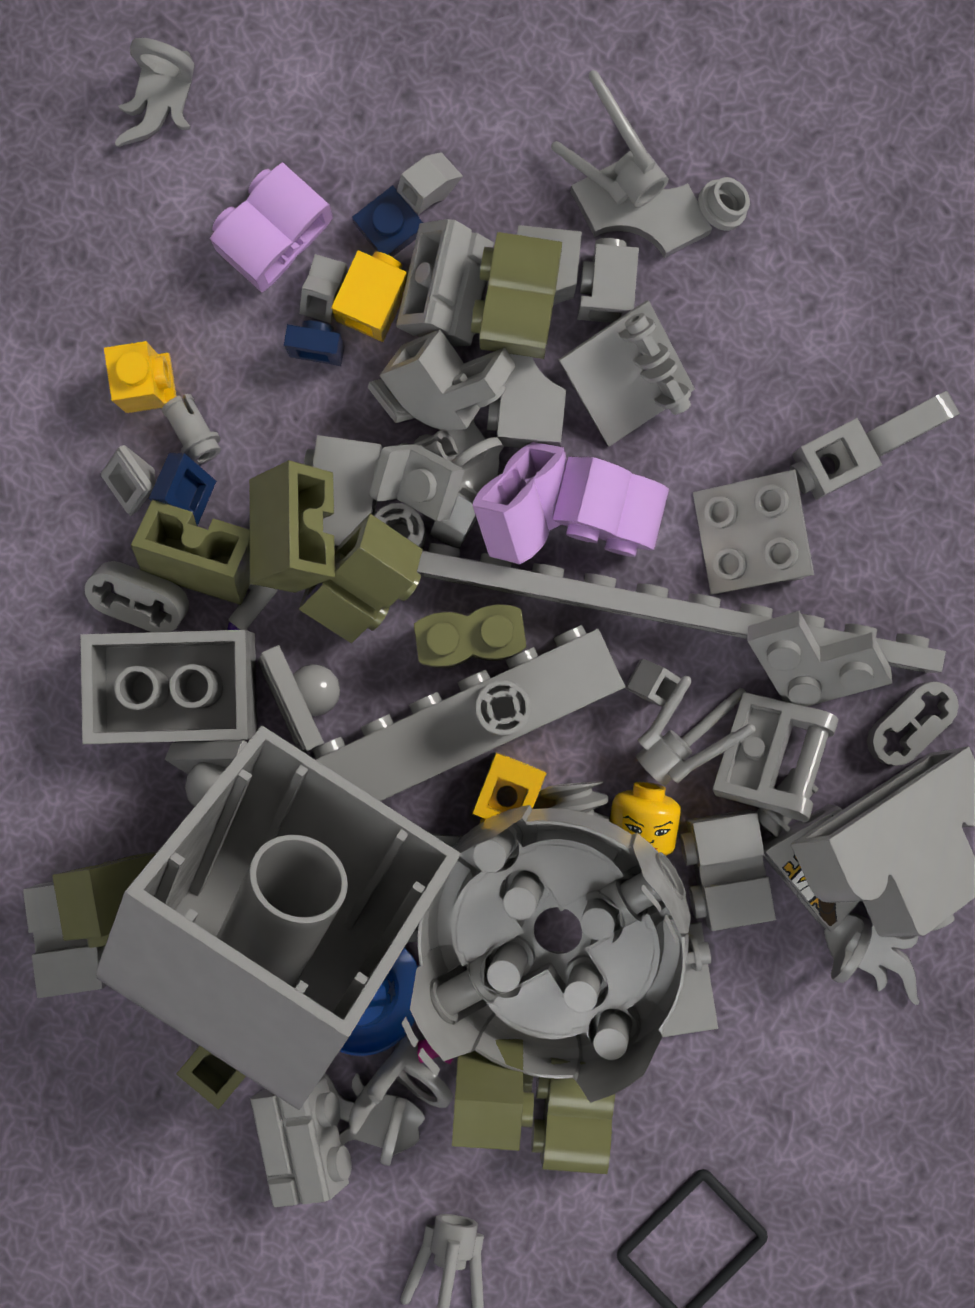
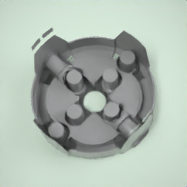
(492, 979)

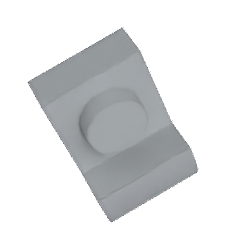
(439, 387)

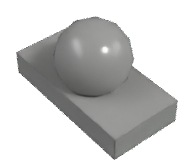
(300, 695)
(203, 763)

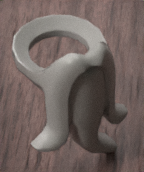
(161, 86)
(475, 455)
(858, 945)
(399, 1063)
(389, 1125)

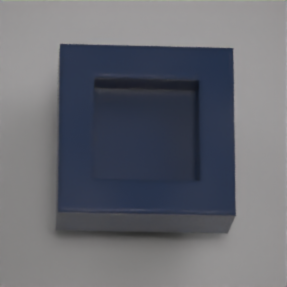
(388, 222)
(314, 343)
(183, 485)

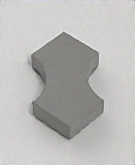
(667, 221)

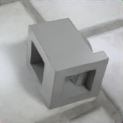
(609, 281)
(847, 448)

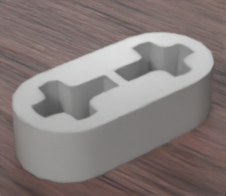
(912, 423)
(136, 597)
(920, 732)

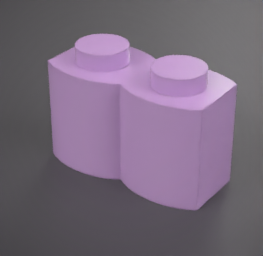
(270, 226)
(520, 503)
(610, 505)

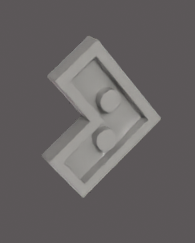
(812, 673)

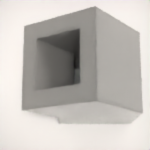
(428, 181)
(322, 287)
(461, 520)
(652, 682)

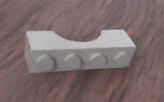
(531, 403)

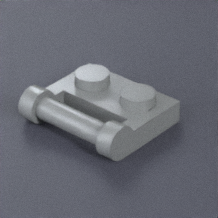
(753, 764)

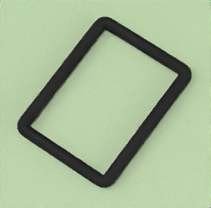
(664, 1211)

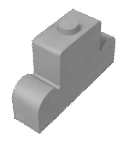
(901, 847)

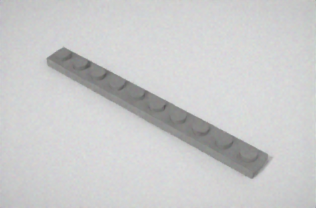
(652, 604)

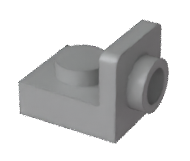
(417, 480)

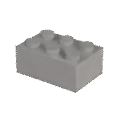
(168, 686)

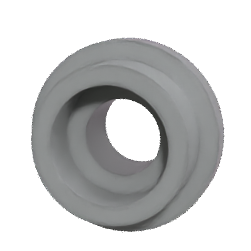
(724, 203)

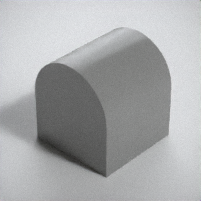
(274, 915)

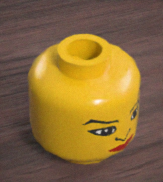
(648, 813)

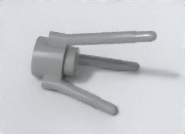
(637, 172)
(667, 755)
(453, 1242)

